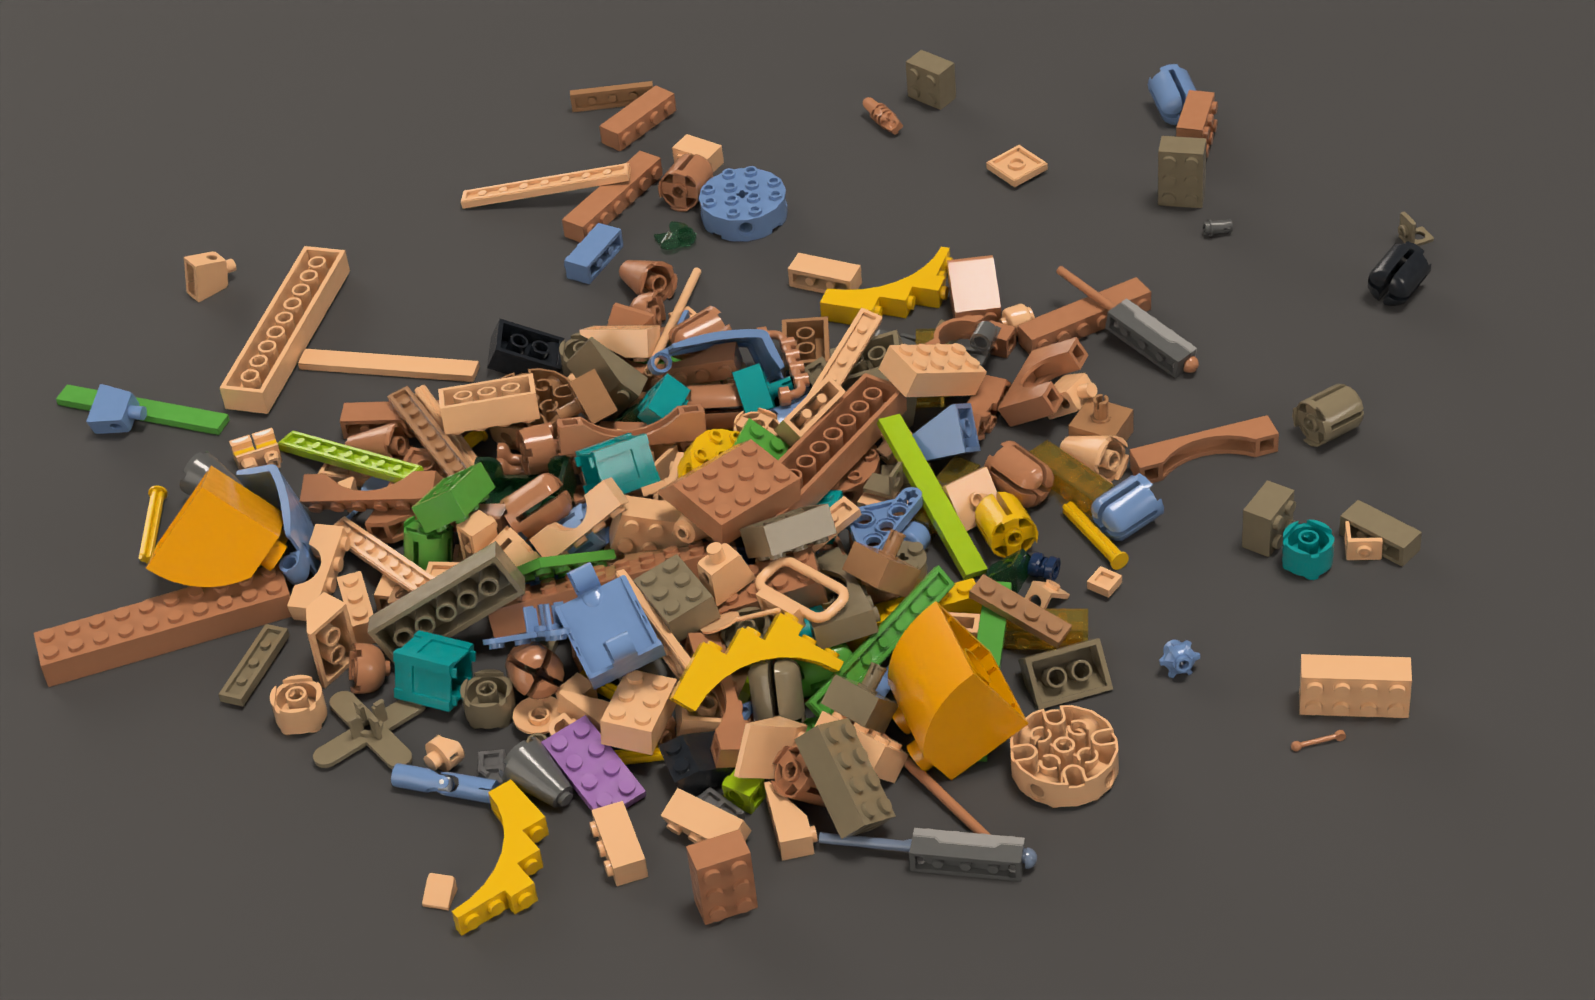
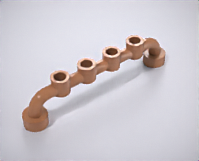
(795, 366)

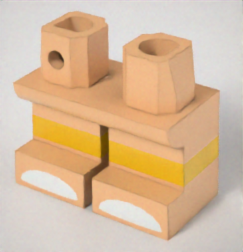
(266, 450)

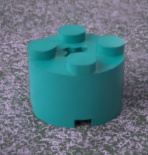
(1308, 549)

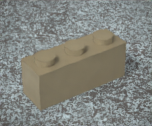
(1399, 539)

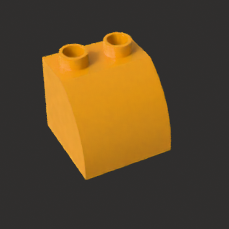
(219, 535)
(950, 694)

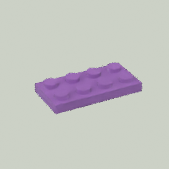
(592, 767)

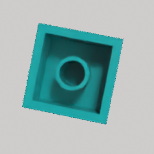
(756, 390)

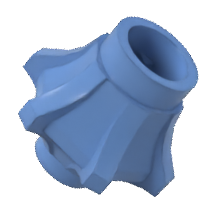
(1178, 657)

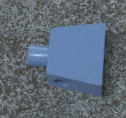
(114, 411)

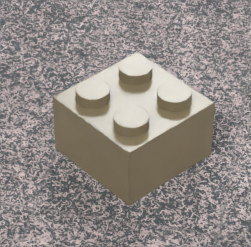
(931, 79)
(1267, 518)

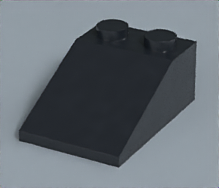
(521, 348)
(692, 762)

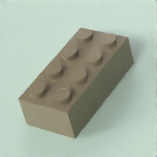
(845, 777)

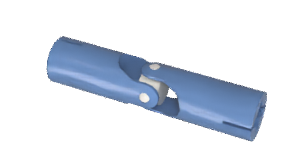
(427, 780)

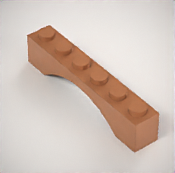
(708, 366)
(680, 425)
(1248, 438)
(323, 493)
(389, 524)
(730, 731)

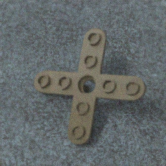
(378, 739)

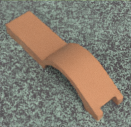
(955, 329)

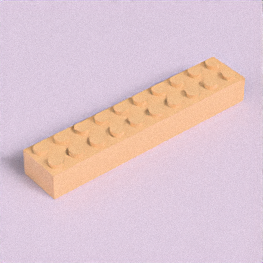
(285, 330)

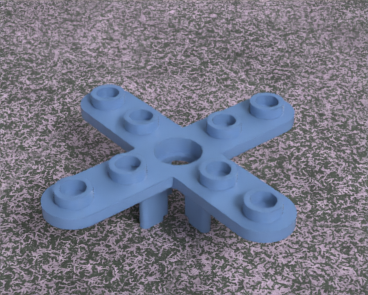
(546, 630)

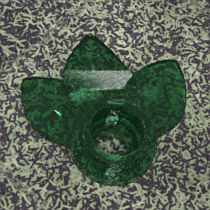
(678, 236)

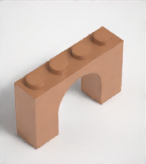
(1031, 392)

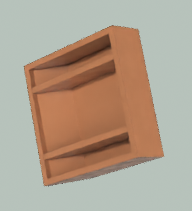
(734, 491)

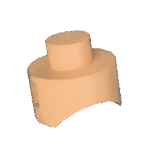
(439, 753)

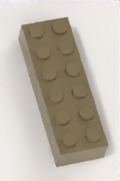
(450, 600)

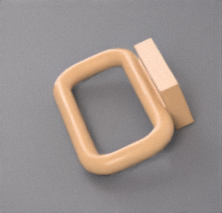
(770, 598)

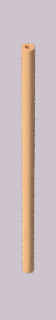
(675, 316)

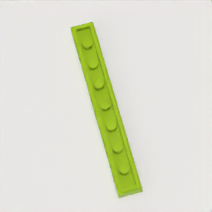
(347, 457)
(934, 498)

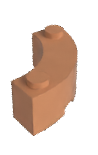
(986, 403)

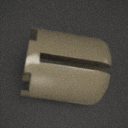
(1328, 414)
(776, 690)

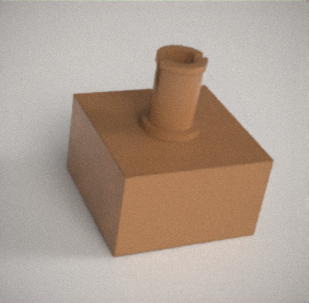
(589, 399)
(1102, 419)
(882, 566)

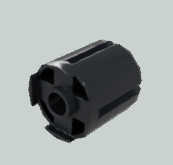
(1397, 274)

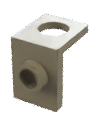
(1407, 231)
(885, 485)

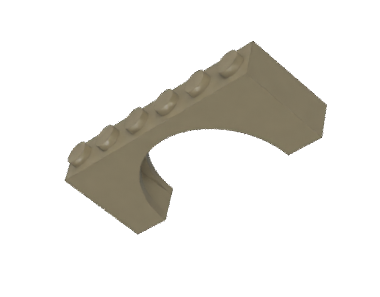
(857, 617)

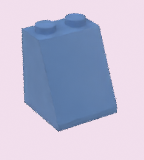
(949, 434)

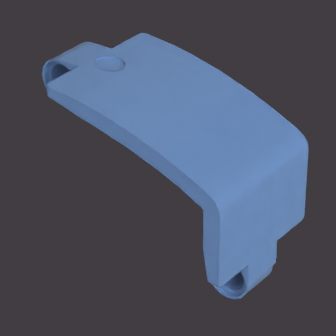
(755, 340)
(272, 487)
(607, 627)

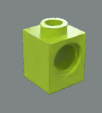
(744, 792)

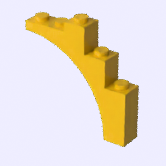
(895, 299)
(781, 640)
(520, 857)

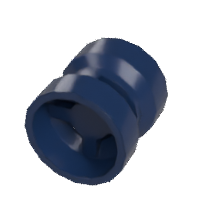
(1044, 566)

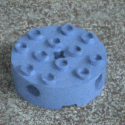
(743, 204)

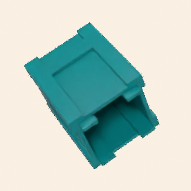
(622, 458)
(432, 670)

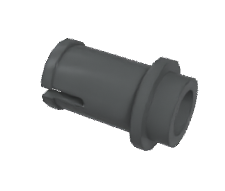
(1216, 227)

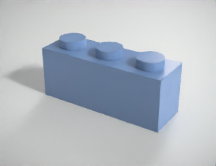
(593, 253)

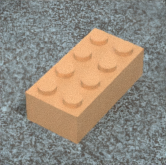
(932, 370)
(488, 404)
(1355, 686)

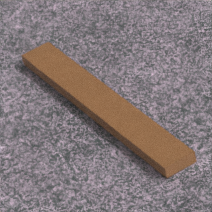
(428, 431)

